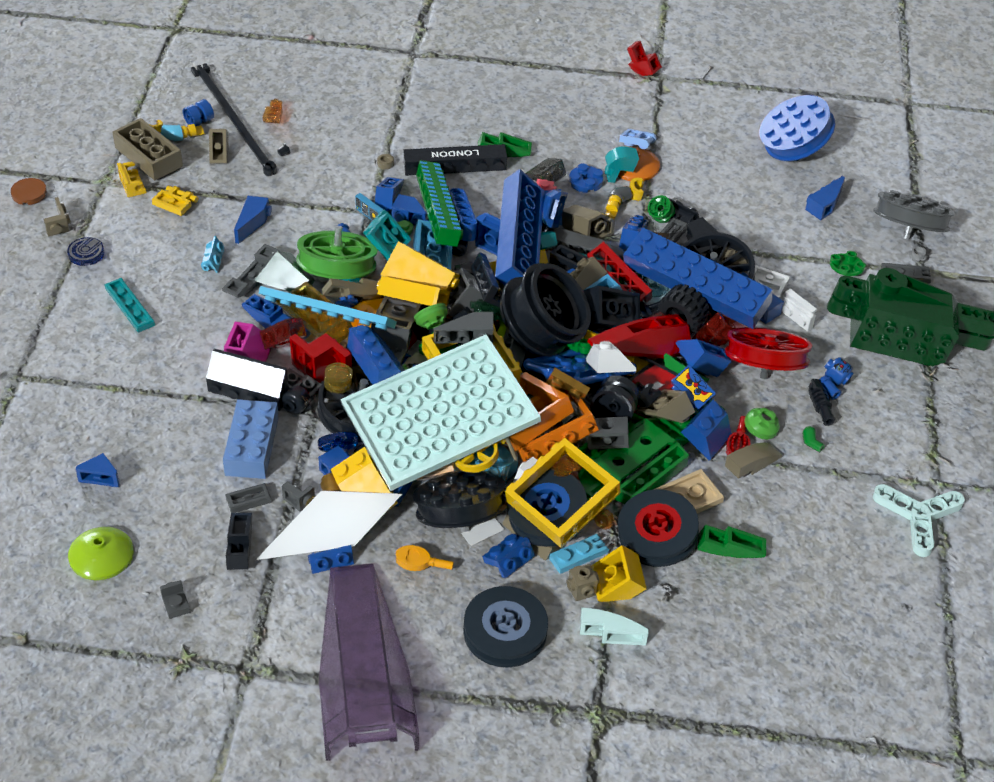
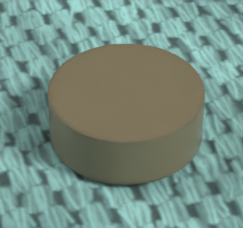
(385, 161)

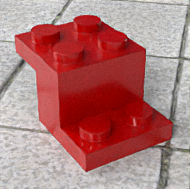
(317, 355)

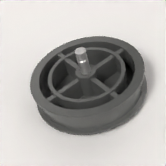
(913, 212)

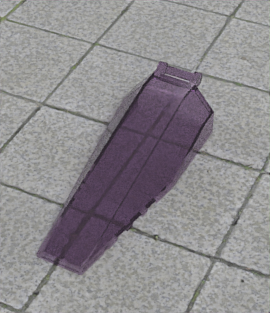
(362, 664)

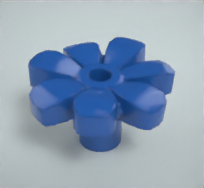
(348, 302)

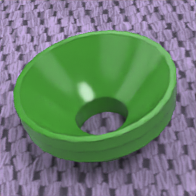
(431, 316)
(760, 426)

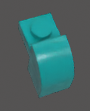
(619, 159)

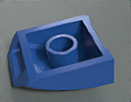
(553, 207)
(487, 233)

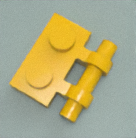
(174, 200)

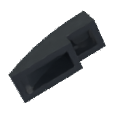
(239, 541)

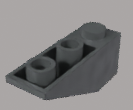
(465, 328)

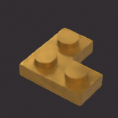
(563, 381)

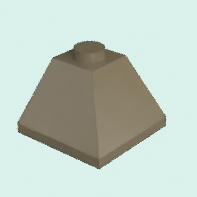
(670, 406)

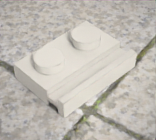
(799, 310)

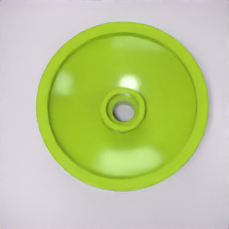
(101, 560)

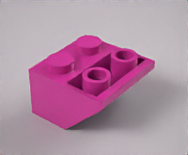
(246, 341)

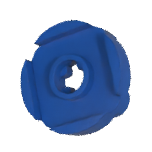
(593, 178)

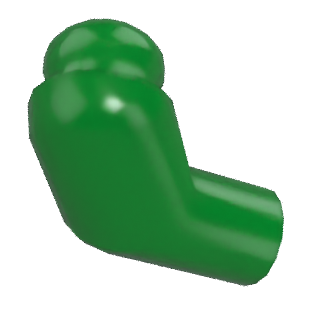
(810, 439)

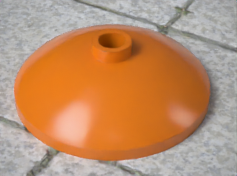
(646, 168)

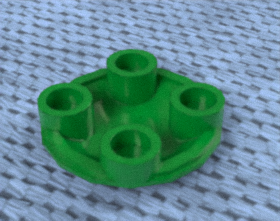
(847, 264)

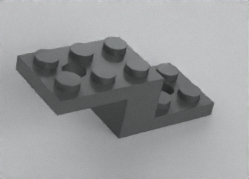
(400, 337)

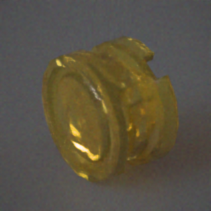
(338, 377)

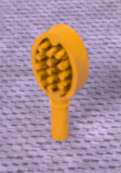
(417, 559)

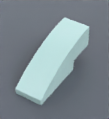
(612, 627)

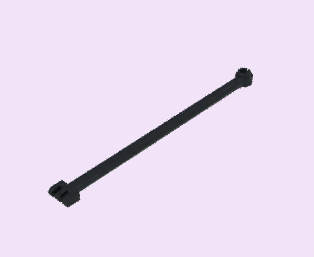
(204, 74)

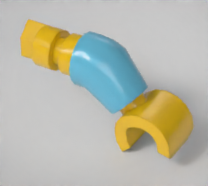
(177, 132)

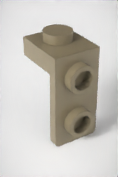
(59, 223)

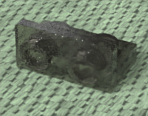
(549, 169)

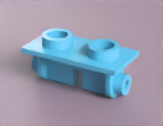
(213, 255)

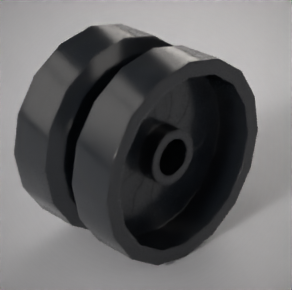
(615, 398)

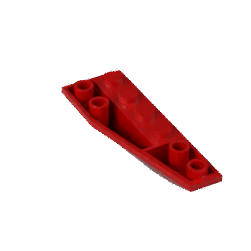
(647, 336)

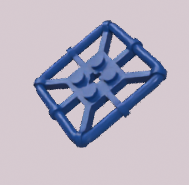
(575, 367)

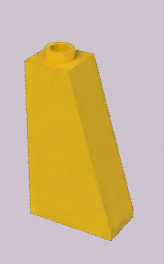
(415, 267)
(412, 291)

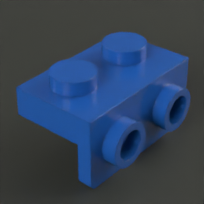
(509, 554)

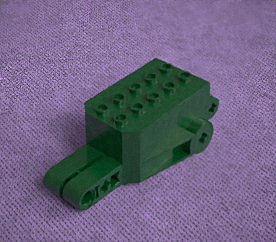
(908, 317)

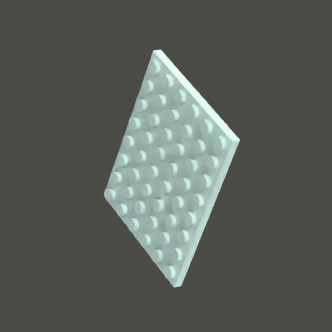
(439, 411)

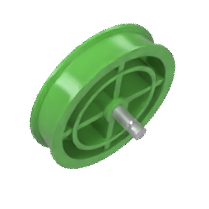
(336, 254)

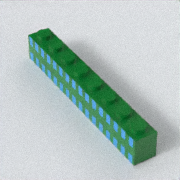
(439, 204)

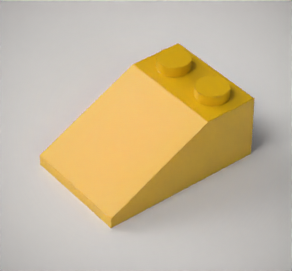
(360, 474)

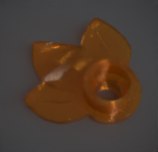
(565, 466)

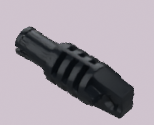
(821, 401)

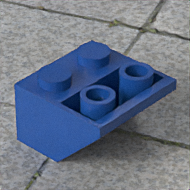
(704, 356)

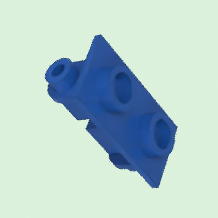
(331, 558)

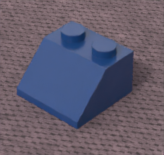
(708, 429)

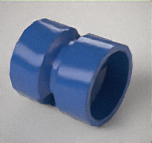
(198, 113)

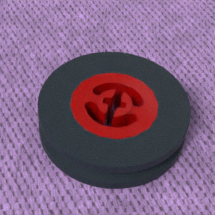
(658, 509)

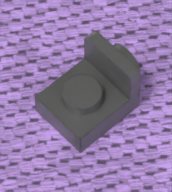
(295, 496)
(174, 599)

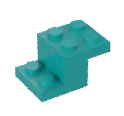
(385, 233)

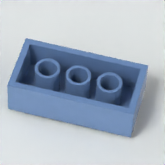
(251, 439)

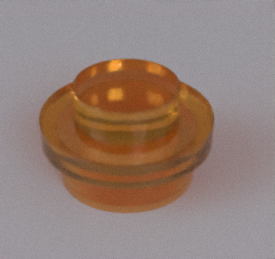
(604, 519)

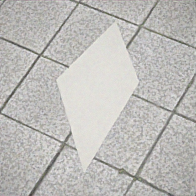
(331, 522)

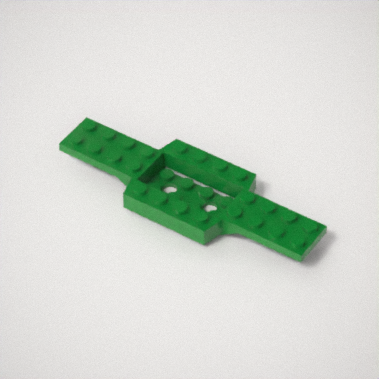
(663, 435)

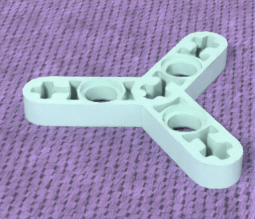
(916, 520)

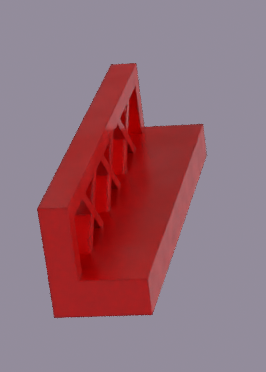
(621, 270)

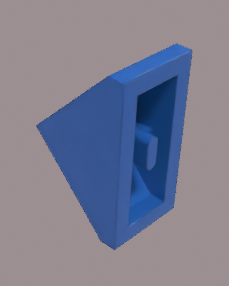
(98, 472)

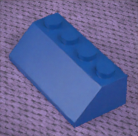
(372, 354)

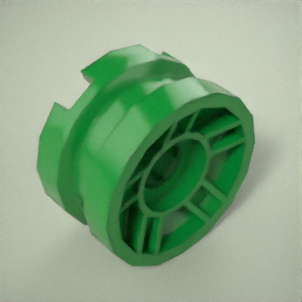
(657, 204)

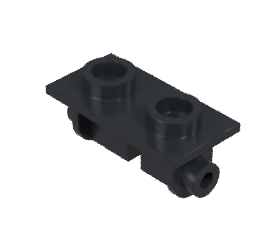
(687, 214)

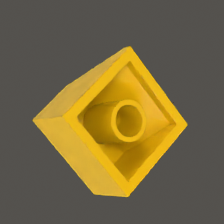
(619, 575)

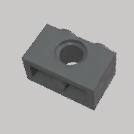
(612, 434)

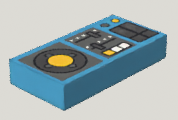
(366, 206)

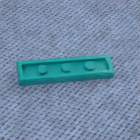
(129, 305)

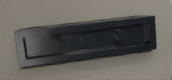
(486, 280)

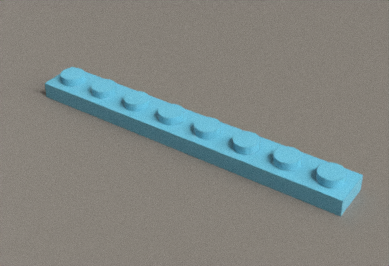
(332, 309)

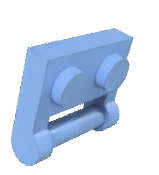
(635, 137)

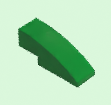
(514, 146)
(731, 543)

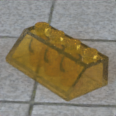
(317, 323)

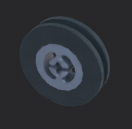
(505, 645)

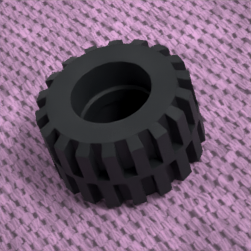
(686, 304)

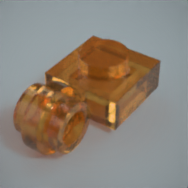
(274, 112)

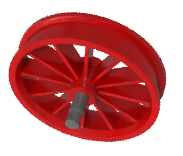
(768, 349)

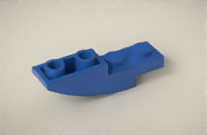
(266, 312)

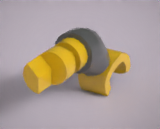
(621, 194)

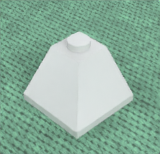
(608, 359)

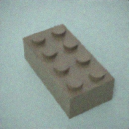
(147, 149)

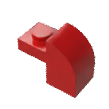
(643, 63)

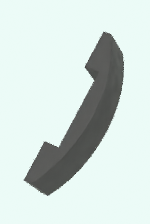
(246, 281)

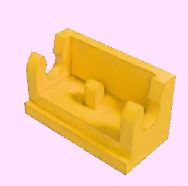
(130, 179)

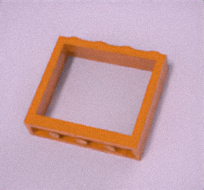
(558, 409)
(571, 431)

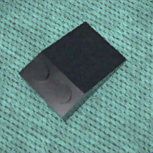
(612, 307)

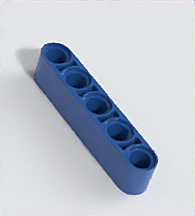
(464, 214)

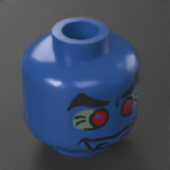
(839, 371)

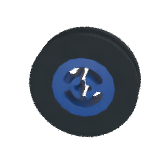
(562, 489)

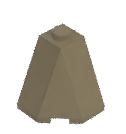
(587, 222)

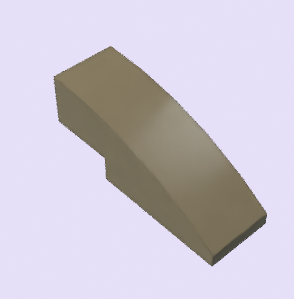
(751, 459)

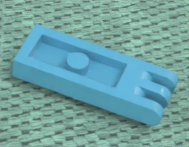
(578, 553)

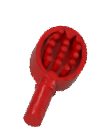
(738, 439)

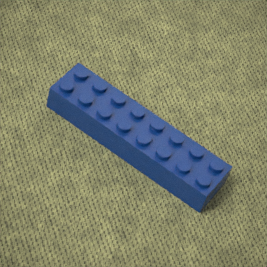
(519, 227)
(720, 286)

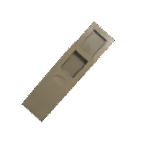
(363, 290)

